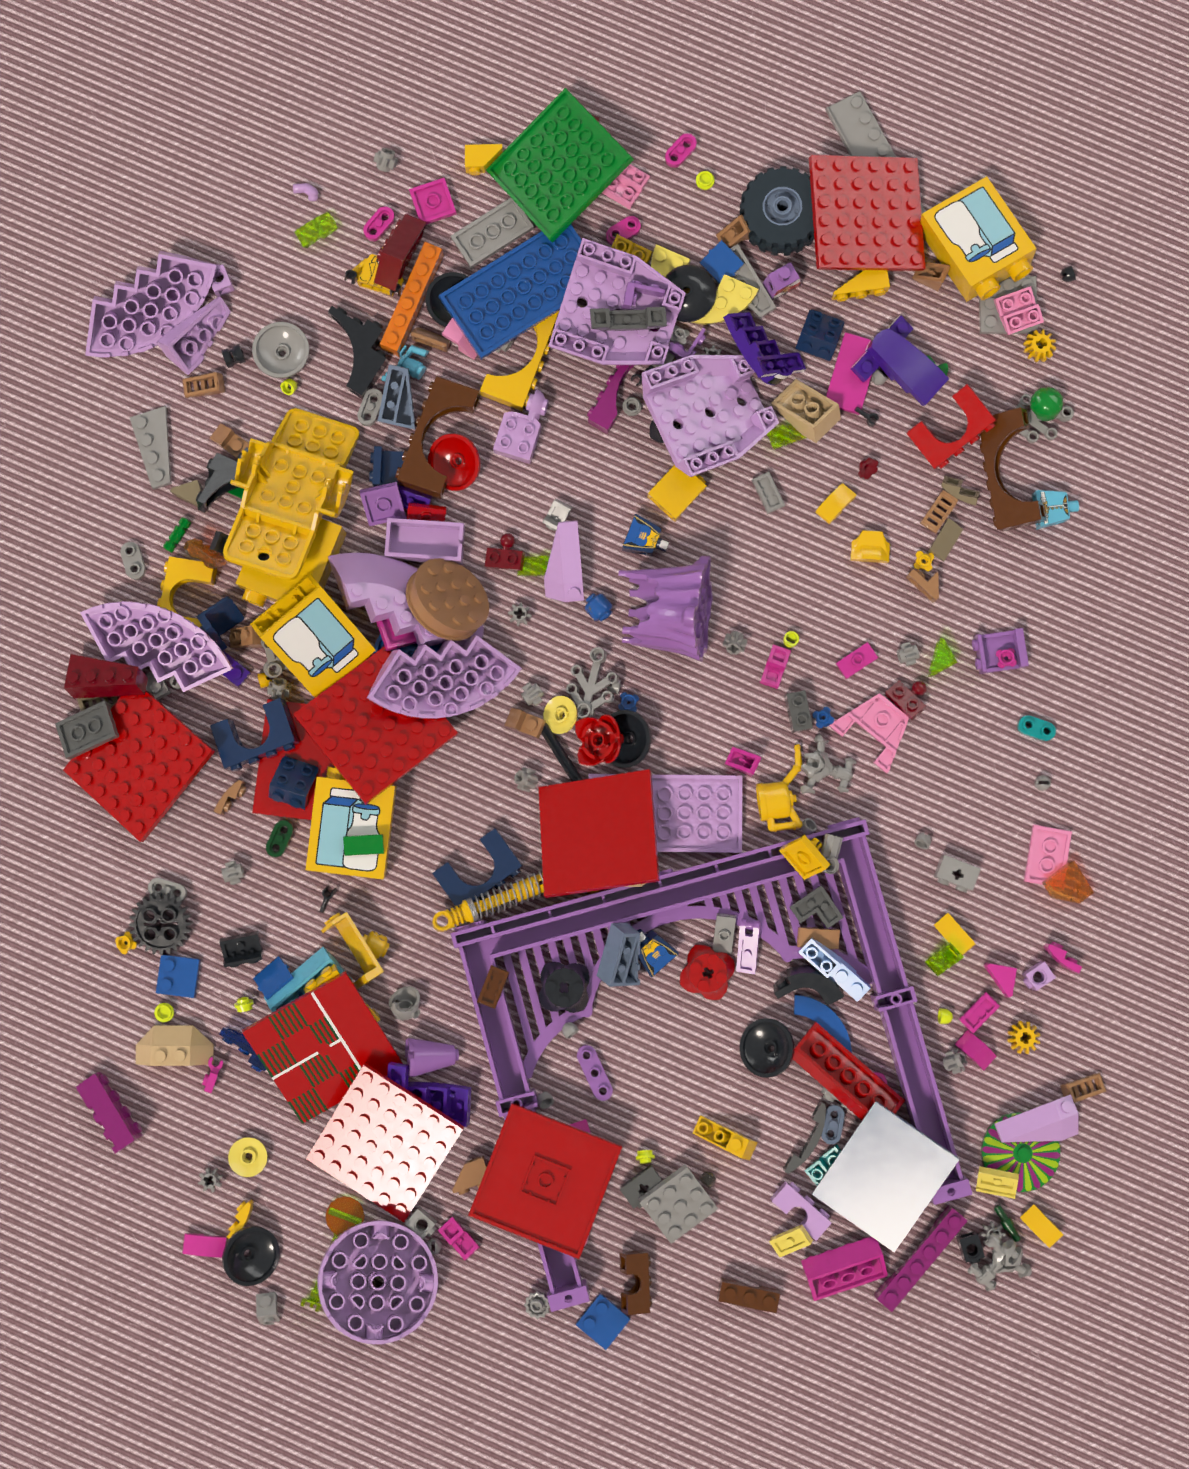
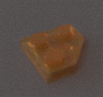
(201, 551)
(1068, 884)

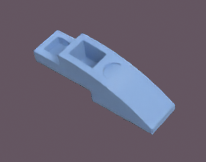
(835, 967)

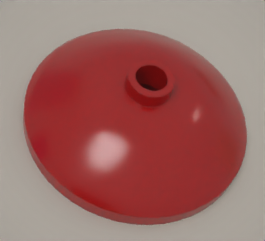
(445, 457)

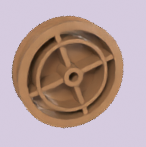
(447, 599)

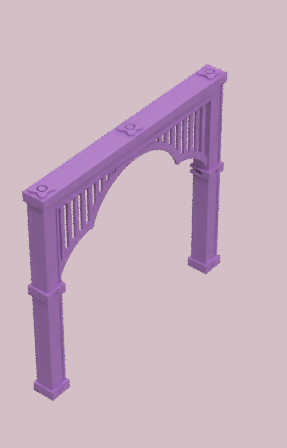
(669, 902)

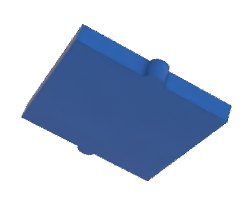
(721, 261)
(273, 978)

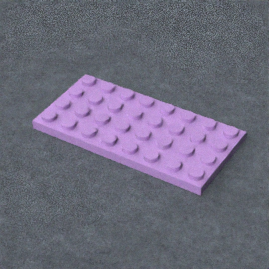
(697, 812)

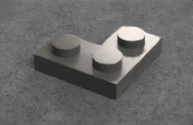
(817, 902)

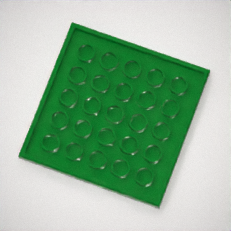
(559, 165)

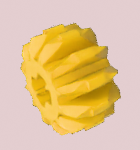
(1032, 347)
(1018, 1032)

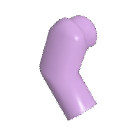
(308, 189)

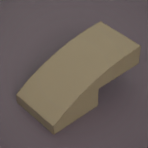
(954, 487)

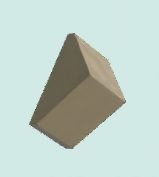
(188, 492)

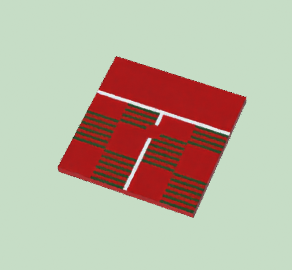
(320, 1045)

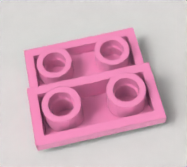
(627, 186)
(1018, 310)

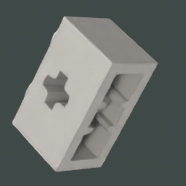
(949, 865)

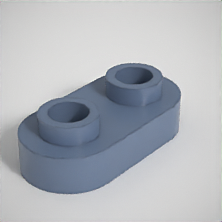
(834, 1124)

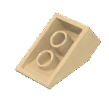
(807, 410)

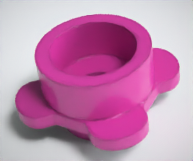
(1006, 653)

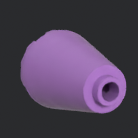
(428, 1056)

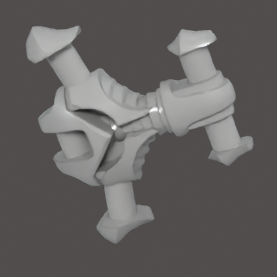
(819, 766)
(1005, 1259)

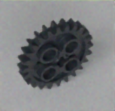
(162, 940)

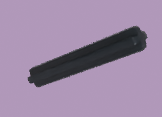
(560, 754)

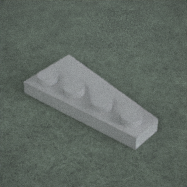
(762, 302)
(152, 438)

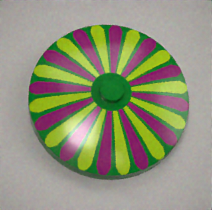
(1031, 1160)

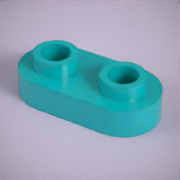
(1036, 728)

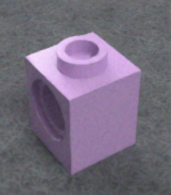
(223, 287)
(1046, 976)

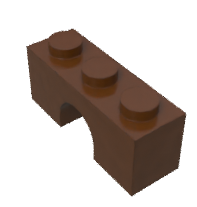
(638, 1298)
(757, 1298)

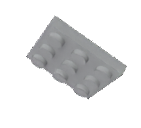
(988, 315)
(678, 1203)

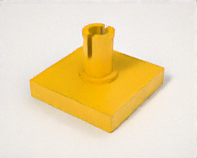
(805, 856)

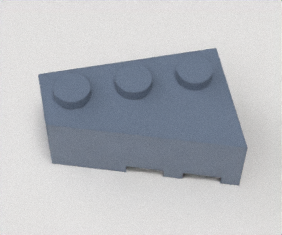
(397, 398)
(620, 956)

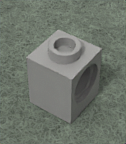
(421, 1214)

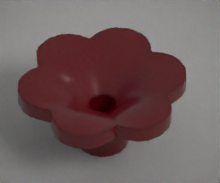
(867, 468)

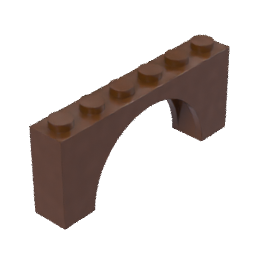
(443, 399)
(1008, 510)

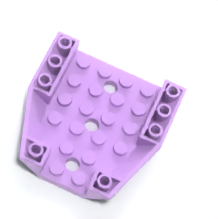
(601, 280)
(702, 382)

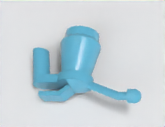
(415, 367)

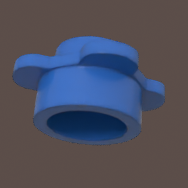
(627, 697)
(823, 722)

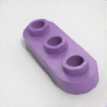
(590, 1064)

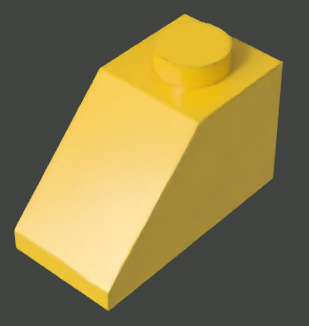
(480, 157)

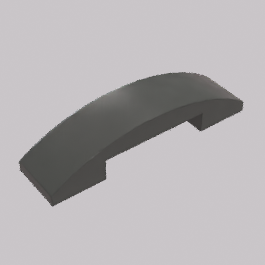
(628, 319)
(794, 1160)

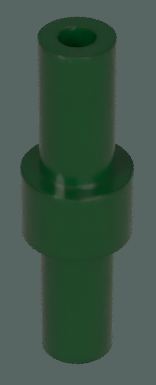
(1007, 1223)

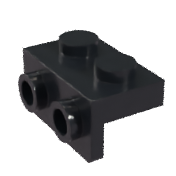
(241, 949)

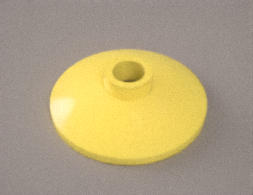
(554, 711)
(239, 1162)

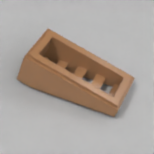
(215, 381)
(947, 497)
(1071, 1087)

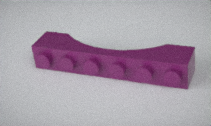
(605, 411)
(904, 1278)

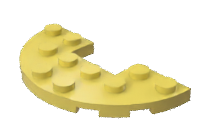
(731, 294)

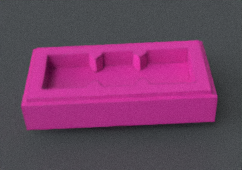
(856, 660)
(979, 1012)

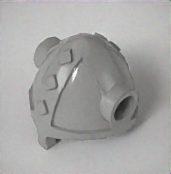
(406, 1003)

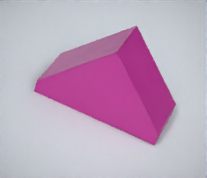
(743, 761)
(1003, 977)
(975, 1049)

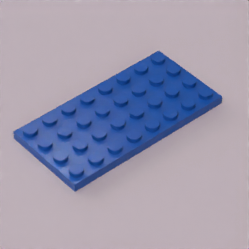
(513, 291)

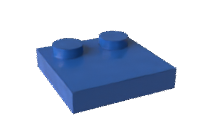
(178, 976)
(602, 1321)

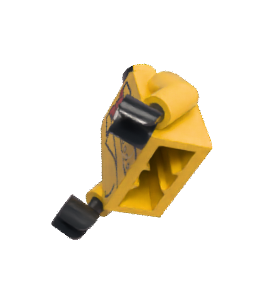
(365, 276)

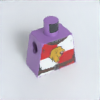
(782, 280)

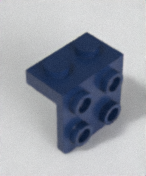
(820, 335)
(384, 466)
(220, 619)
(292, 782)

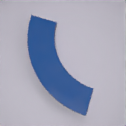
(824, 1017)

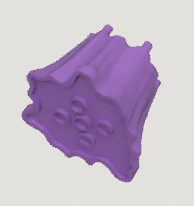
(675, 608)

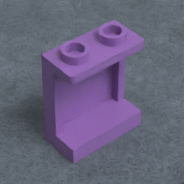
(989, 644)

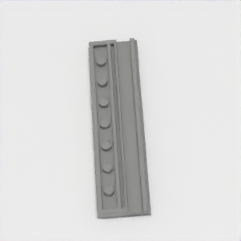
(859, 128)

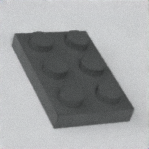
(87, 730)

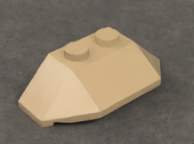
(174, 1047)

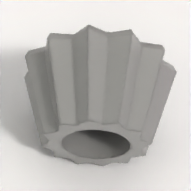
(537, 1305)

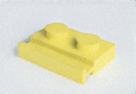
(997, 1182)

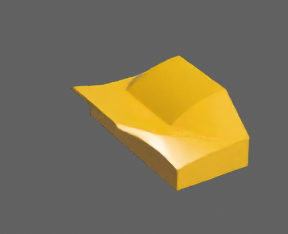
(870, 547)

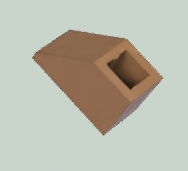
(244, 638)
(470, 1175)

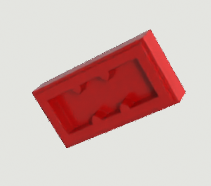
(426, 512)

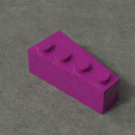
(109, 1111)

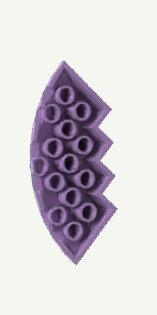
(150, 307)
(380, 587)
(156, 639)
(443, 681)

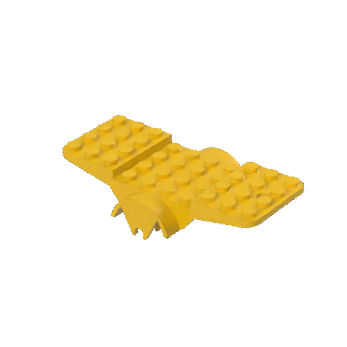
(288, 491)

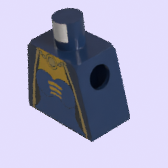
(644, 537)
(654, 952)

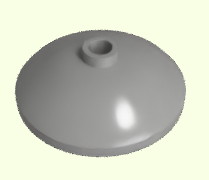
(278, 338)

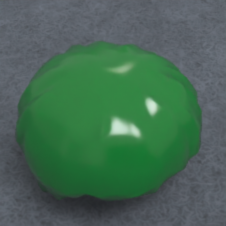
(1046, 403)

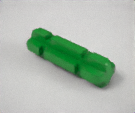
(177, 534)

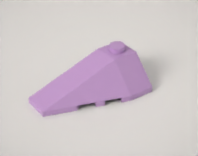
(191, 338)
(564, 570)
(1044, 1123)

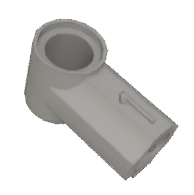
(830, 850)

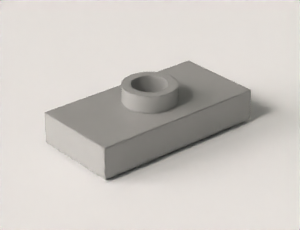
(768, 492)
(724, 933)

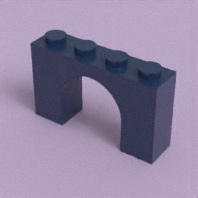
(281, 737)
(505, 865)

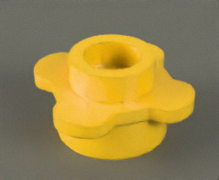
(923, 566)
(120, 943)

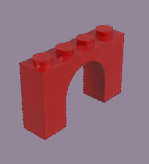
(978, 419)

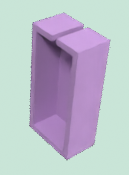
(424, 540)

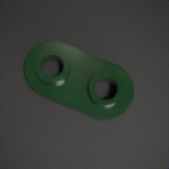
(279, 838)

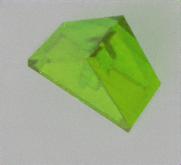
(941, 659)
(943, 958)

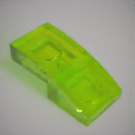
(315, 229)
(784, 436)
(534, 566)

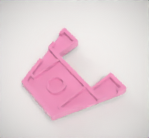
(881, 721)

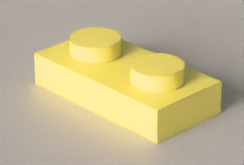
(791, 1240)

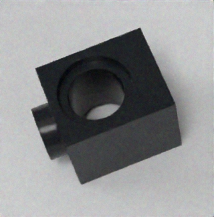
(967, 1239)

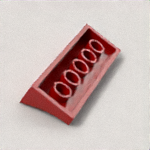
(843, 1073)

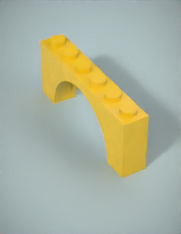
(515, 388)

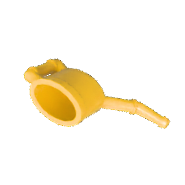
(777, 801)

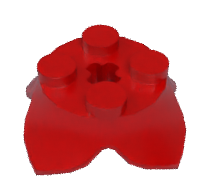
(589, 732)
(699, 958)

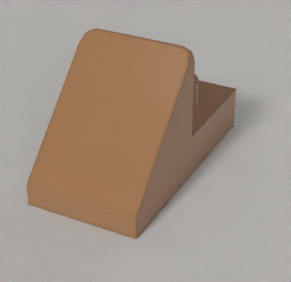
(734, 232)
(228, 440)
(930, 588)
(525, 722)

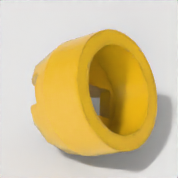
(263, 682)

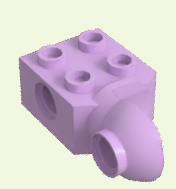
(520, 432)

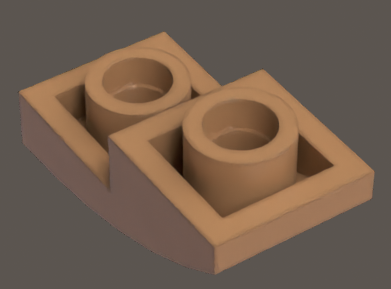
(235, 791)
(827, 937)

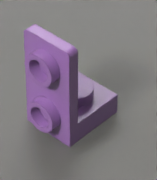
(636, 286)
(679, 351)

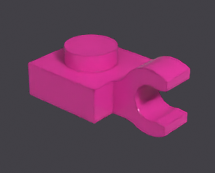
(210, 1079)

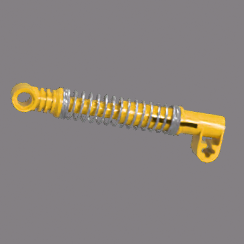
(469, 911)

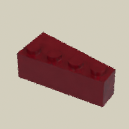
(398, 251)
(102, 678)

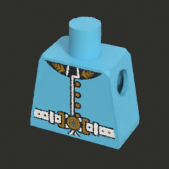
(1056, 507)

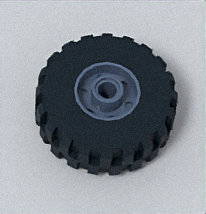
(779, 211)

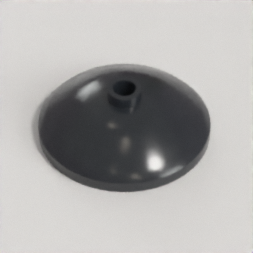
(438, 286)
(701, 295)
(633, 725)
(756, 1047)
(258, 1263)

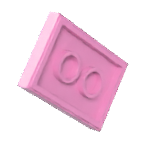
(1046, 853)

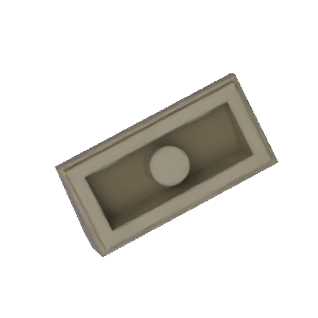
(945, 540)

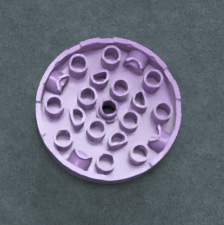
(385, 1311)

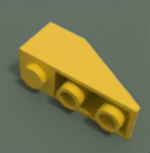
(864, 284)
(725, 1138)

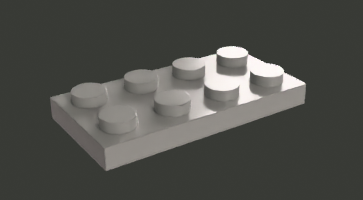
(492, 232)

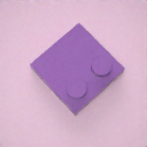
(382, 503)

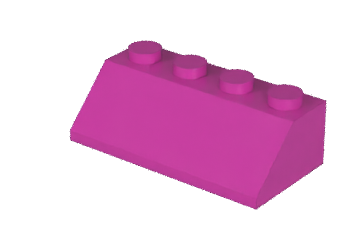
(844, 1268)

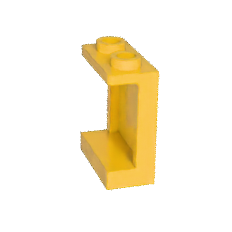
(676, 492)

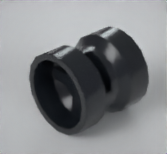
(237, 354)

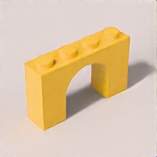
(180, 572)

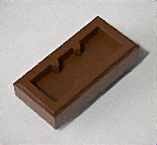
(493, 986)

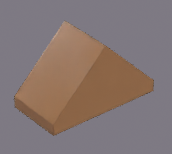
(932, 276)

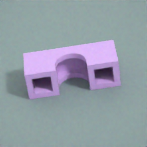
(815, 1220)

